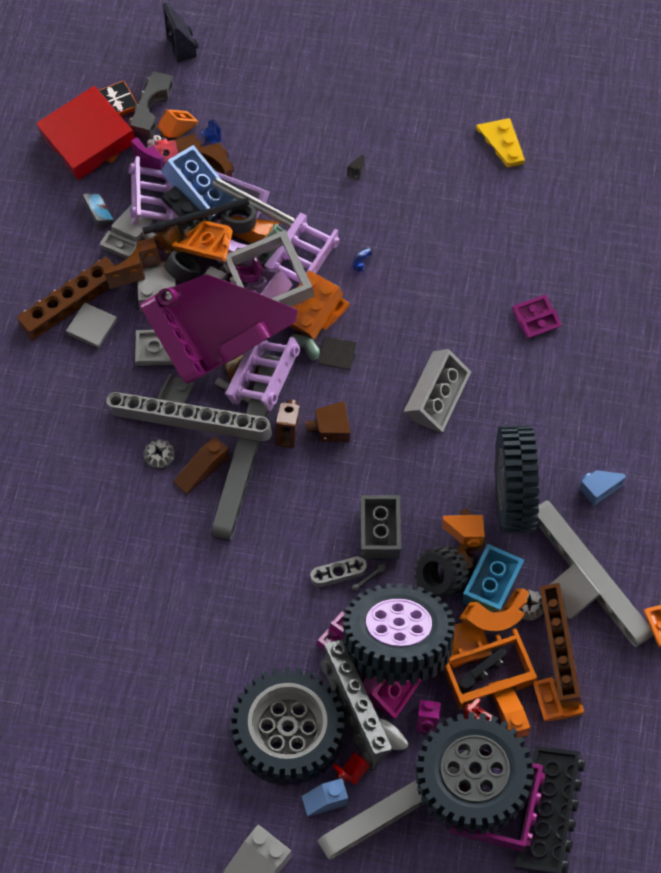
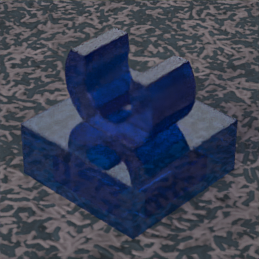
(213, 132)

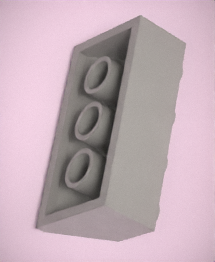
(437, 390)

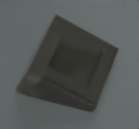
(356, 168)

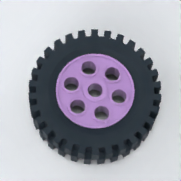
(398, 633)

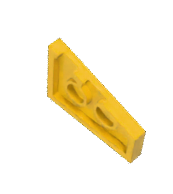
(503, 139)

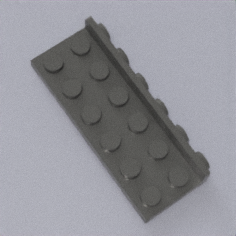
(355, 704)

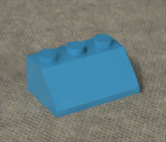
(492, 578)

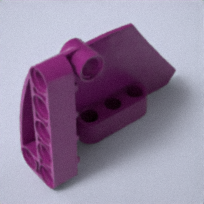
(212, 323)

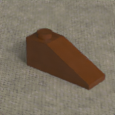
(202, 465)

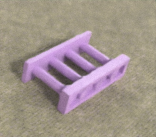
(135, 210)
(300, 226)
(248, 365)

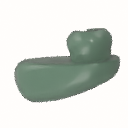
(309, 345)

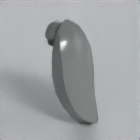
(395, 737)

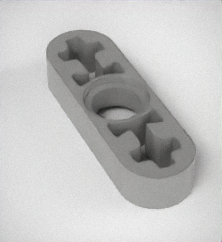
(354, 573)

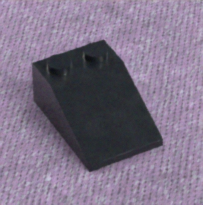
(179, 35)

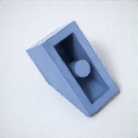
(600, 485)
(325, 798)

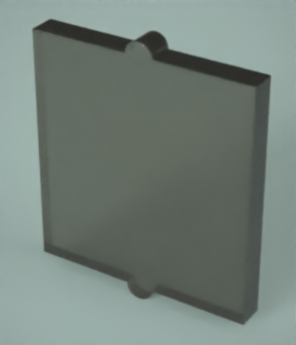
(337, 353)

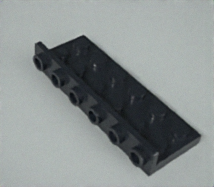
(555, 812)

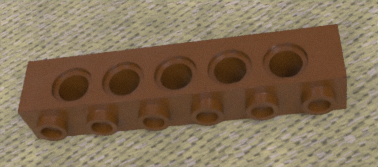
(65, 306)
(561, 645)

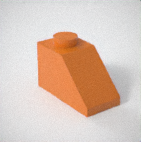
(176, 123)
(465, 528)

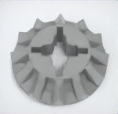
(156, 460)
(536, 610)

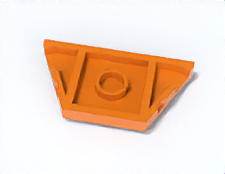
(207, 240)

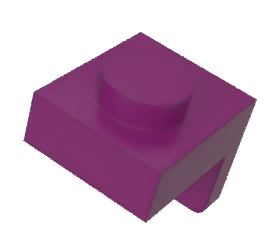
(250, 273)
(428, 716)

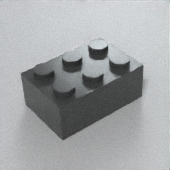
(380, 526)

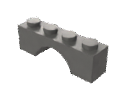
(157, 89)

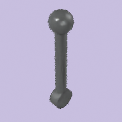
(381, 568)

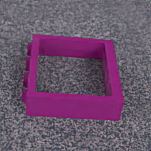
(530, 817)

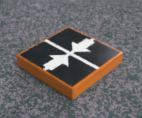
(119, 97)

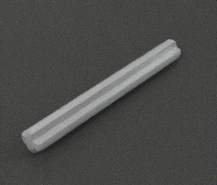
(258, 205)

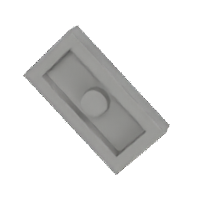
(118, 245)

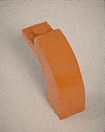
(482, 619)

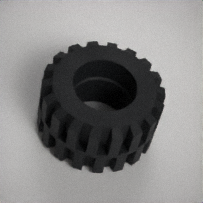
(453, 567)

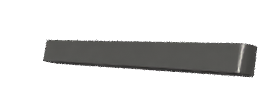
(240, 467)

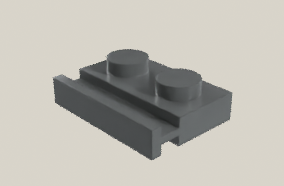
(176, 390)

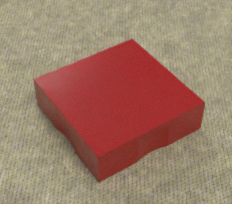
(86, 132)

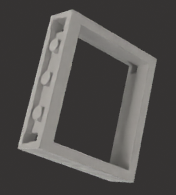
(265, 245)

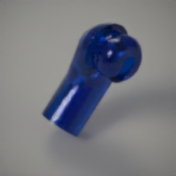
(359, 257)

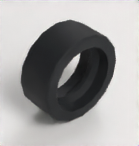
(240, 226)
(182, 266)

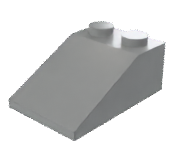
(156, 279)
(260, 854)

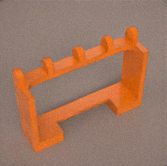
(520, 681)

